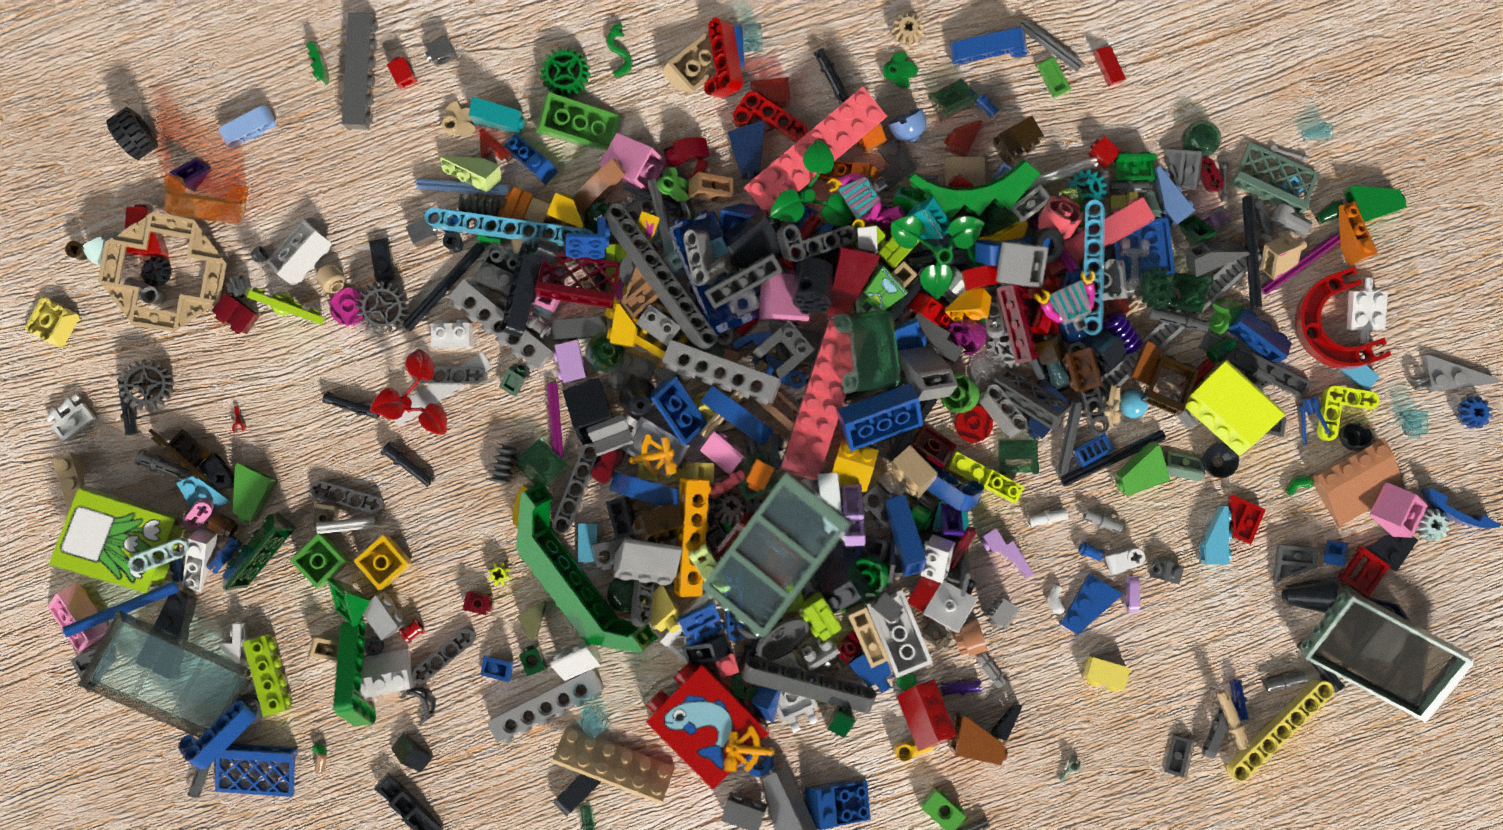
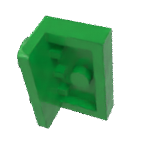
(1135, 166)

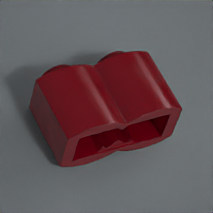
(235, 313)
(605, 469)

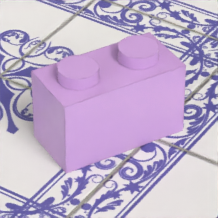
(570, 362)

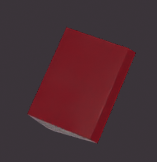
(933, 446)

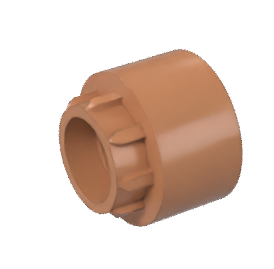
(970, 638)

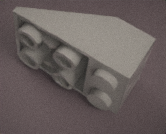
(927, 373)

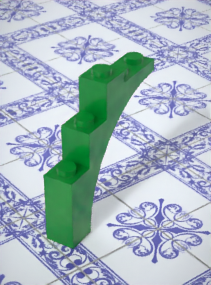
(1004, 189)

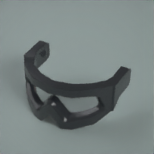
(428, 713)

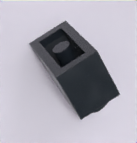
(707, 651)

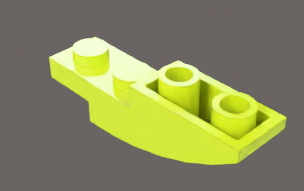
(990, 479)

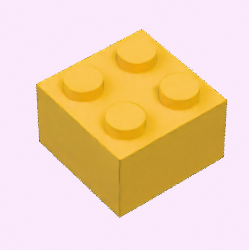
(383, 562)

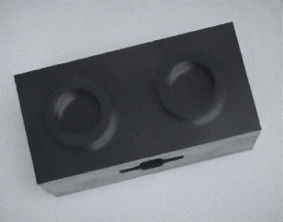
(621, 516)

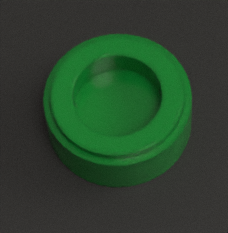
(906, 681)

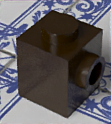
(1050, 348)

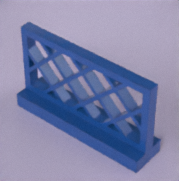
(256, 753)

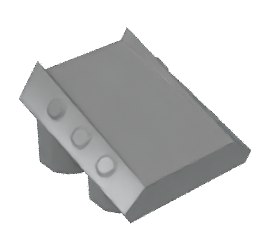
(1114, 279)

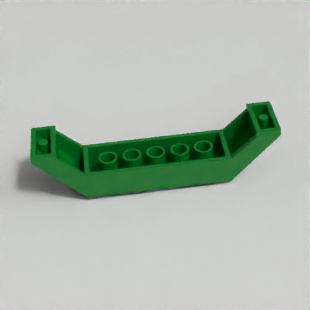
(568, 582)

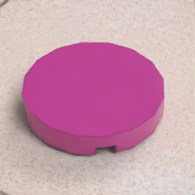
(344, 307)

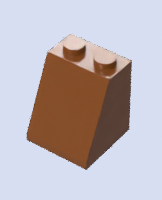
(976, 742)

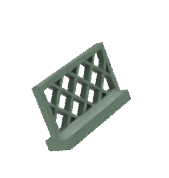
(1273, 194)

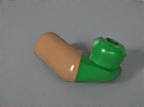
(321, 759)

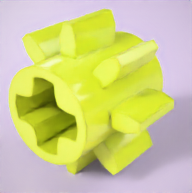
(494, 576)

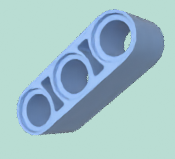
(247, 126)

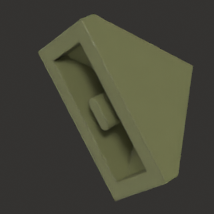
(532, 620)

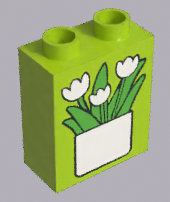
(105, 534)

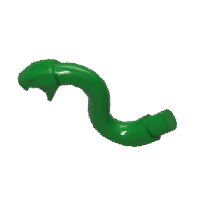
(626, 67)

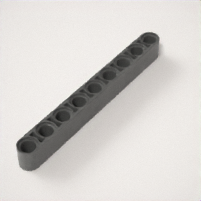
(662, 286)

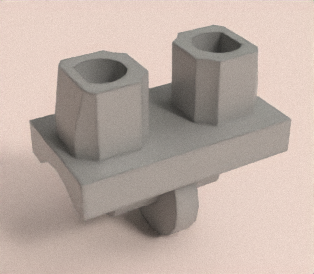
(821, 655)

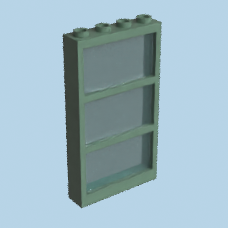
(776, 554)

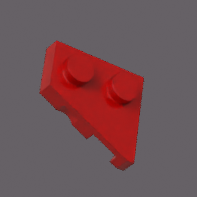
(1244, 518)

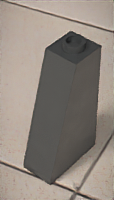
(786, 802)

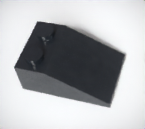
(841, 579)

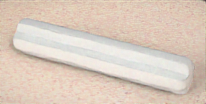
(345, 525)

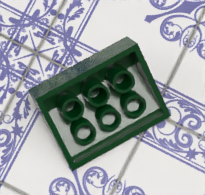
(257, 552)

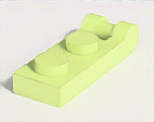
(705, 565)

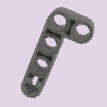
(819, 241)

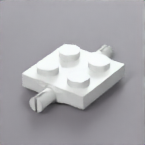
(1367, 310)

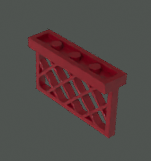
(578, 294)
(1016, 322)

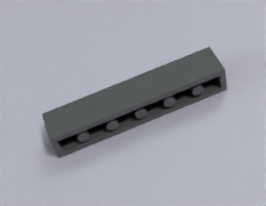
(359, 71)

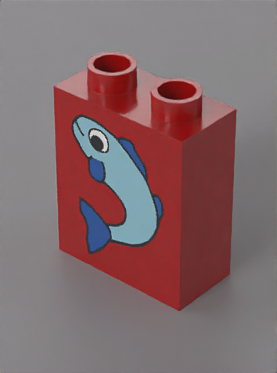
(699, 720)

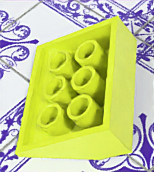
(1233, 408)

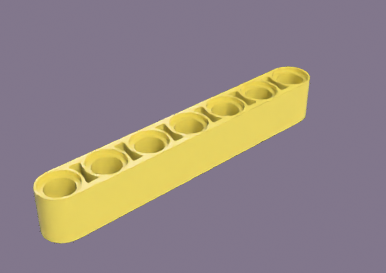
(1289, 728)

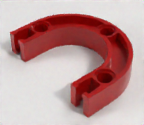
(1320, 345)

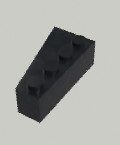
(177, 614)

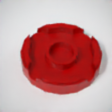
(974, 424)

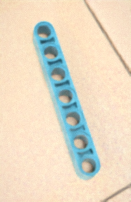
(1095, 258)

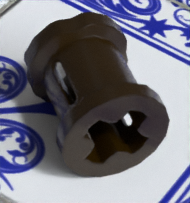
(74, 250)

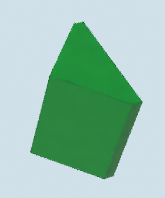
(348, 601)

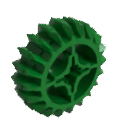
(573, 59)

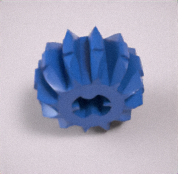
(1481, 412)

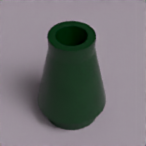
(1329, 213)
(1220, 350)

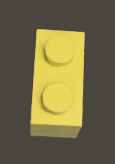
(1106, 673)

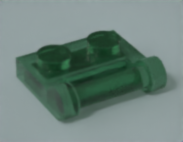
(1018, 451)

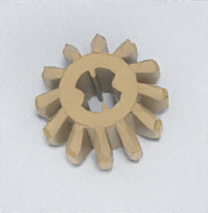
(909, 36)

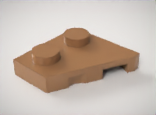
(638, 295)

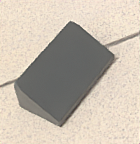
(1179, 756)

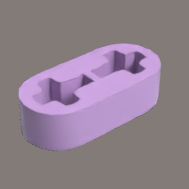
(1132, 593)

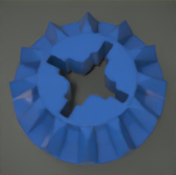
(766, 766)

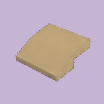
(970, 167)

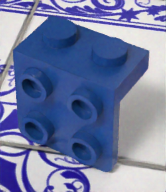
(589, 244)

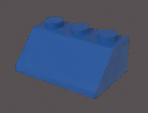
(1260, 336)
(678, 409)

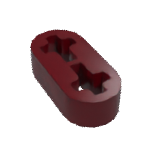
(1209, 175)

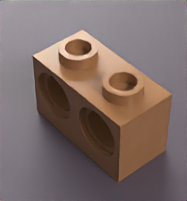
(710, 187)

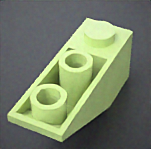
(474, 171)

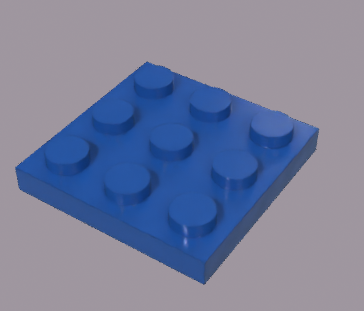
(1159, 247)

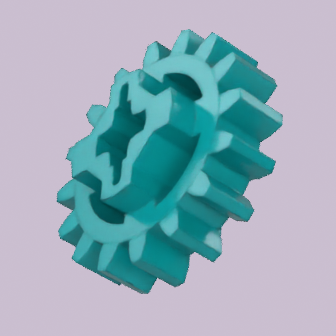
(1091, 180)

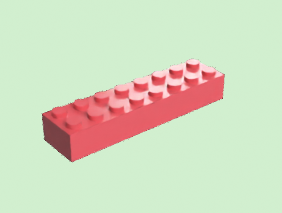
(838, 131)
(819, 406)

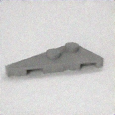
(1447, 375)

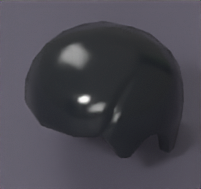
(1355, 436)

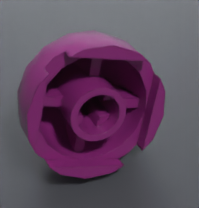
(968, 334)

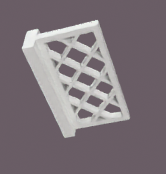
(668, 638)

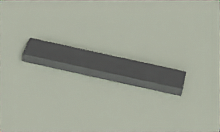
(1250, 361)

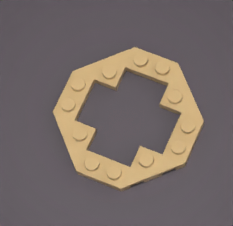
(138, 237)

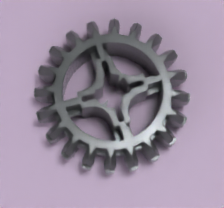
(379, 297)
(144, 368)

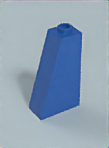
(905, 535)

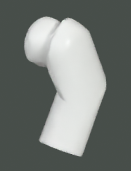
(1054, 601)

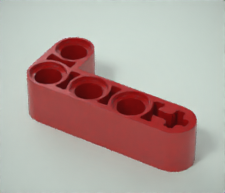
(726, 60)
(772, 120)

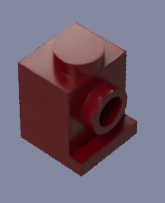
(472, 597)

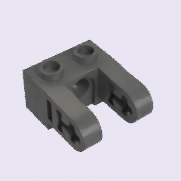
(792, 341)

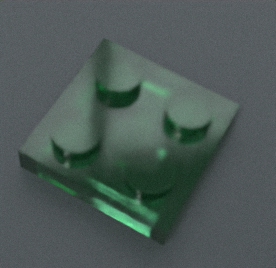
(1190, 292)

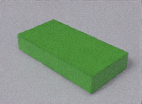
(1053, 77)

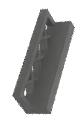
(1027, 400)

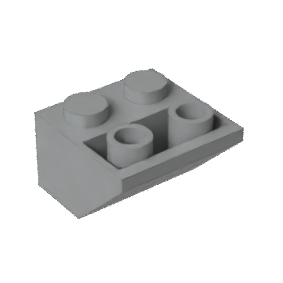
(1022, 264)

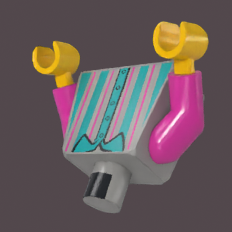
(1070, 303)

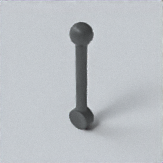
(1224, 196)

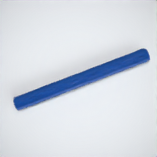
(127, 606)

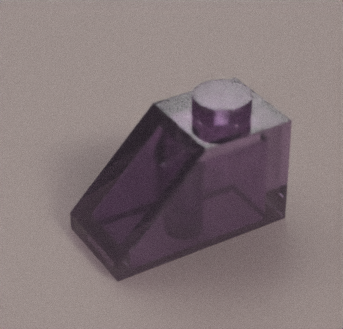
(1217, 218)

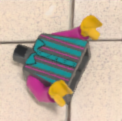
(861, 195)

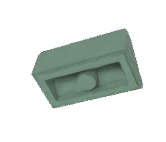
(1184, 466)

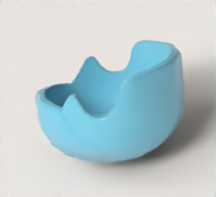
(1131, 403)

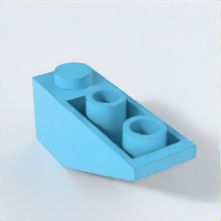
(1215, 543)

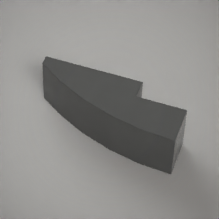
(938, 340)

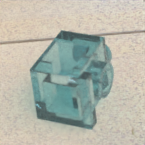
(1415, 423)

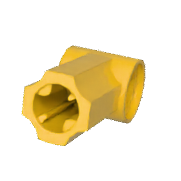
(912, 750)

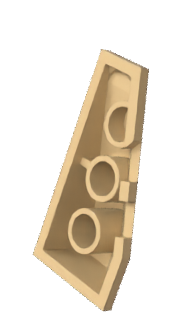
(691, 66)

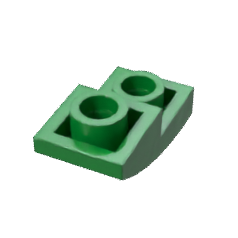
(319, 65)

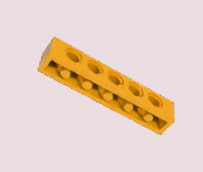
(688, 488)

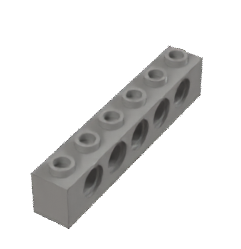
(460, 297)
(676, 351)
(499, 723)

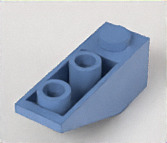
(1170, 198)

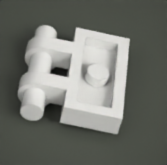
(74, 421)

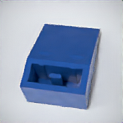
(838, 803)

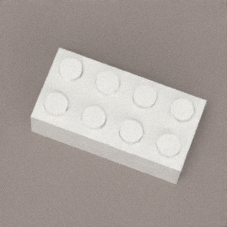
(901, 637)

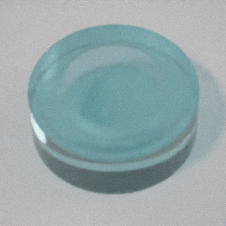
(542, 312)

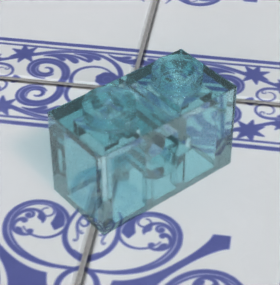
(593, 721)

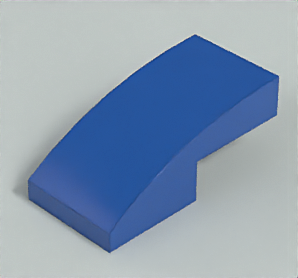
(756, 338)

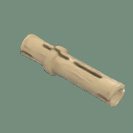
(1233, 720)

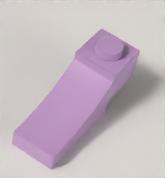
(854, 511)
(994, 543)

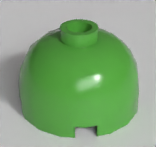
(963, 397)

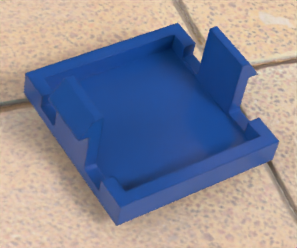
(909, 335)

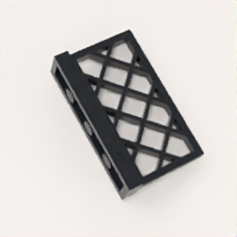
(904, 438)

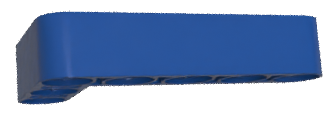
(647, 491)

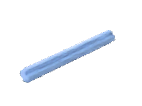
(458, 186)

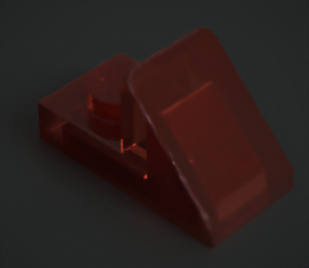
(490, 145)

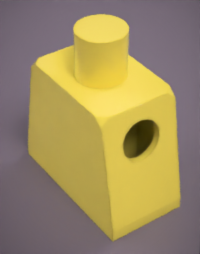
(664, 610)

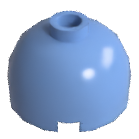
(909, 125)

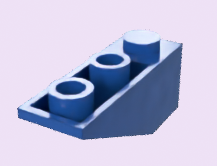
(531, 159)

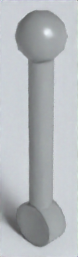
(1274, 148)

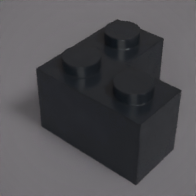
(1107, 349)

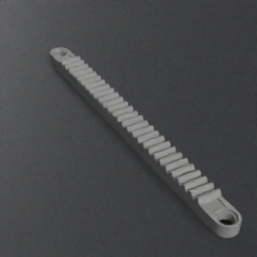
(1165, 332)

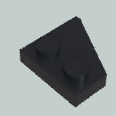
(1392, 549)

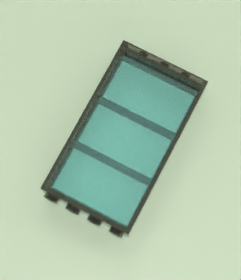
(163, 675)

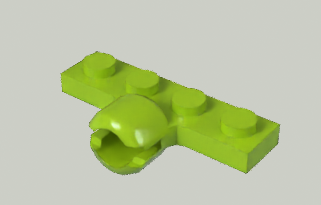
(283, 304)

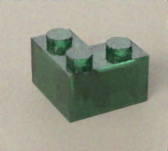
(749, 493)

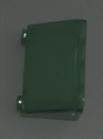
(872, 350)

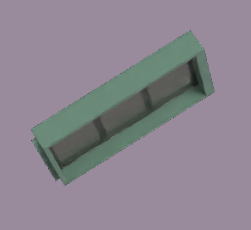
(1386, 655)

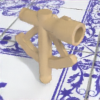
(1113, 403)

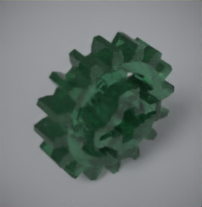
(1156, 288)

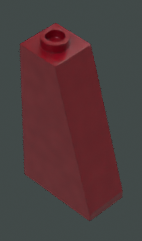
(850, 275)

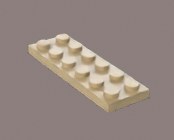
(613, 764)

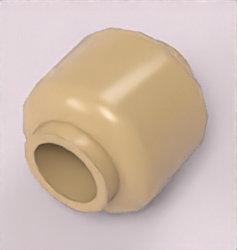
(330, 278)

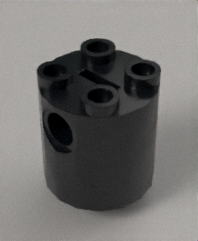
(813, 285)

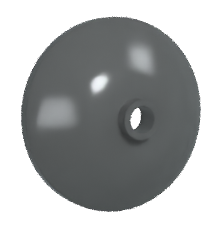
(783, 638)

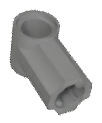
(1286, 218)
(146, 292)

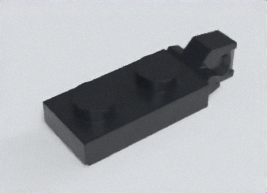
(382, 260)

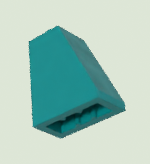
(496, 116)

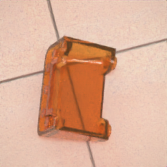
(202, 207)

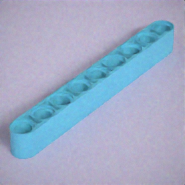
(501, 226)

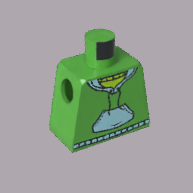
(881, 290)

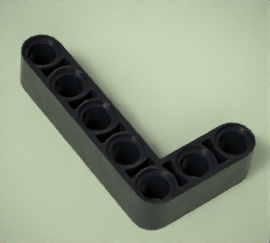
(523, 284)

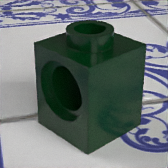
(529, 668)

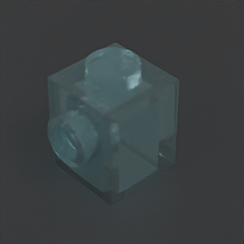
(752, 37)

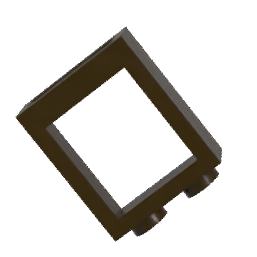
(1166, 403)

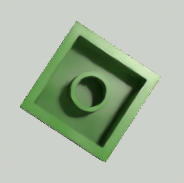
(320, 560)

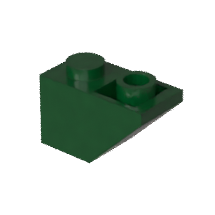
(841, 721)

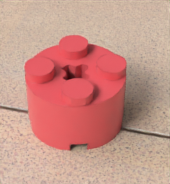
(1061, 215)

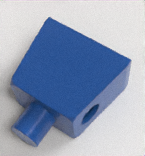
(871, 676)

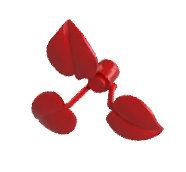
(392, 406)

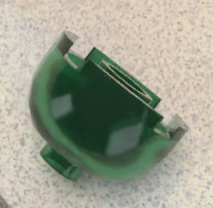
(1202, 136)
(595, 211)
(602, 354)
(621, 593)

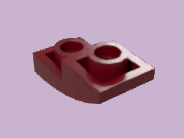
(849, 647)

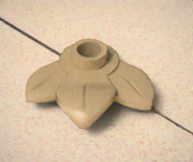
(460, 118)

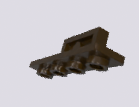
(187, 450)

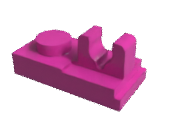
(887, 216)

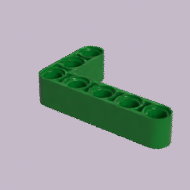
(349, 677)

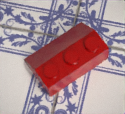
(926, 715)

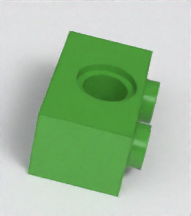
(932, 804)

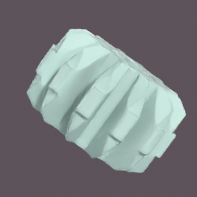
(1439, 525)

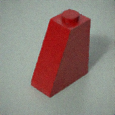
(156, 242)

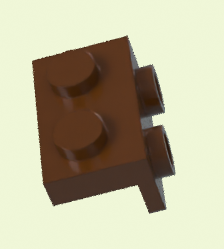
(1083, 370)

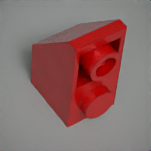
(929, 309)

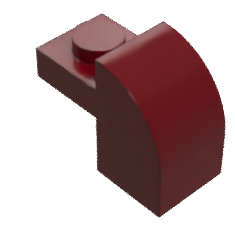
(686, 150)

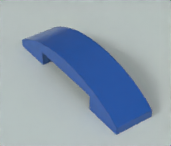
(737, 415)
(1438, 500)

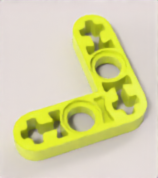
(1336, 403)

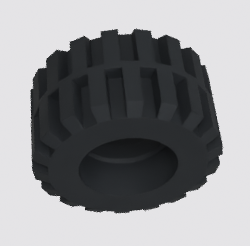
(132, 133)

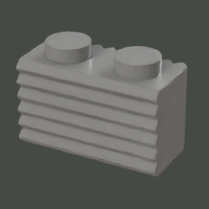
(1001, 613)

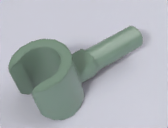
(1071, 767)

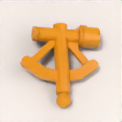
(665, 453)
(735, 748)

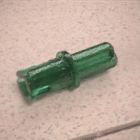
(587, 817)

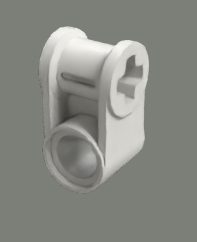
(1121, 560)

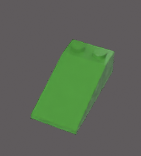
(576, 122)

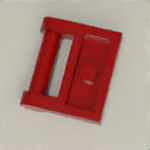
(1368, 576)

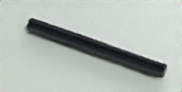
(1252, 247)
(443, 286)
(1111, 458)

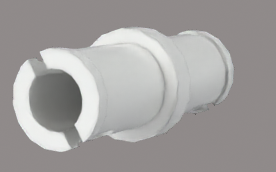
(1047, 517)

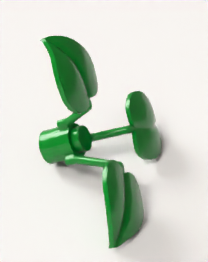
(790, 204)
(937, 278)

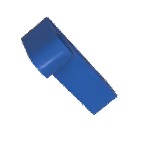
(990, 45)
(989, 251)
(954, 492)
(218, 737)

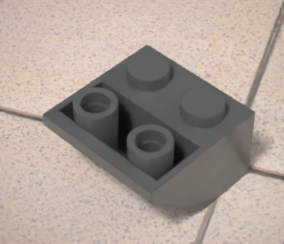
(497, 270)

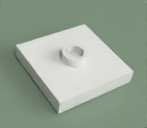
(949, 607)

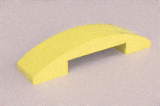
(704, 470)

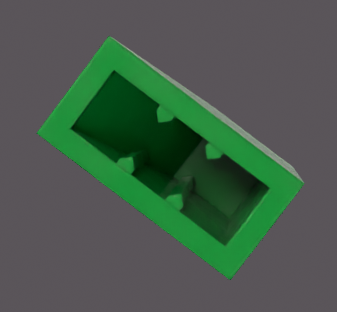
(1375, 201)

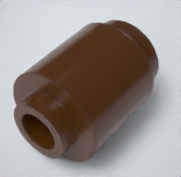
(222, 525)

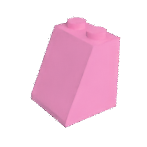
(636, 159)
(777, 299)

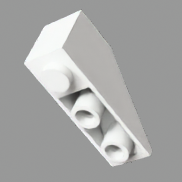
(199, 555)

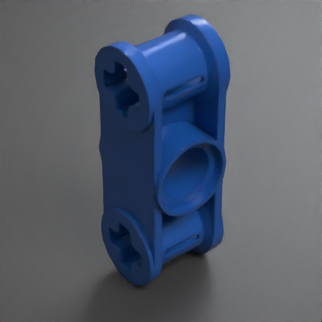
(774, 363)

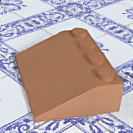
(1356, 480)

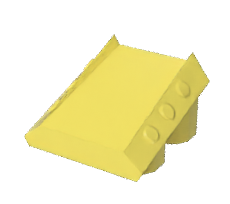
(52, 322)

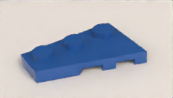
(1089, 603)

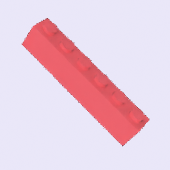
(1117, 226)

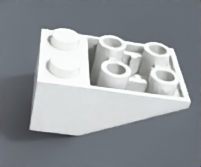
(575, 662)

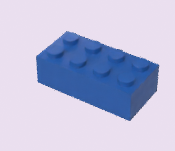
(880, 417)

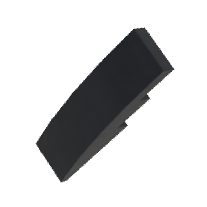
(406, 805)

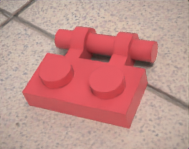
(722, 487)

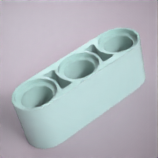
(149, 559)

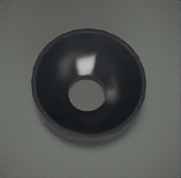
(1229, 464)

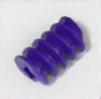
(1120, 326)

